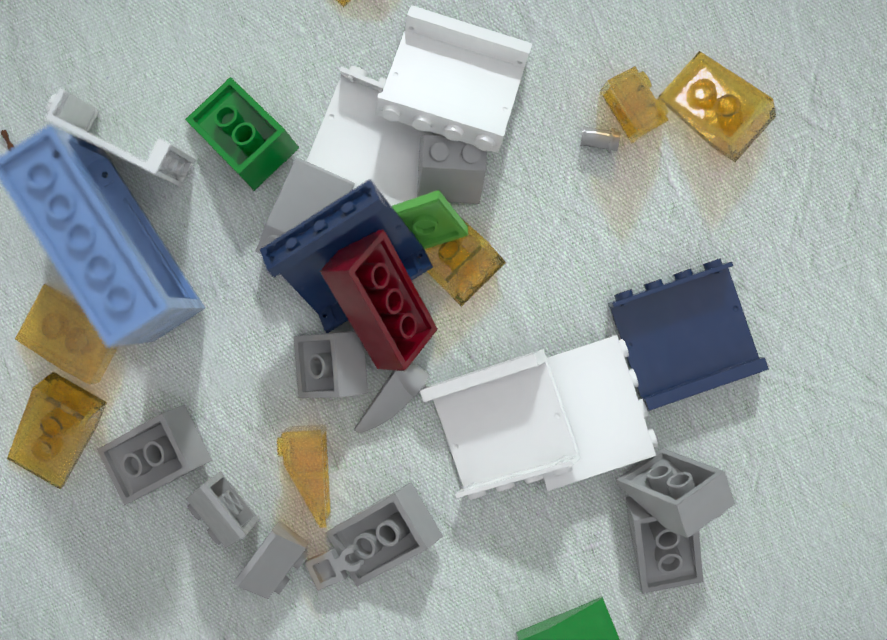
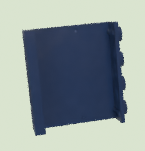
(311, 244)
(686, 335)

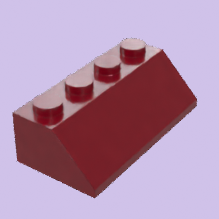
(380, 301)

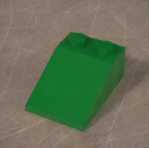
(242, 133)
(584, 622)

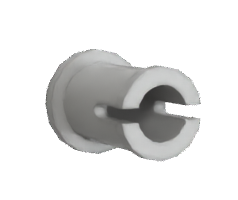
(600, 138)

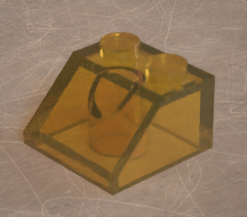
(634, 103)
(464, 265)

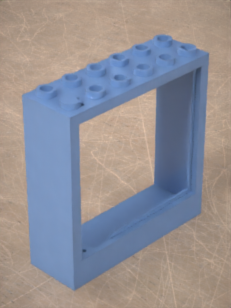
(98, 237)

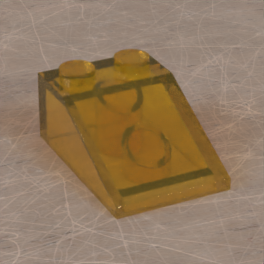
(719, 105)
(65, 336)
(55, 429)
(306, 461)

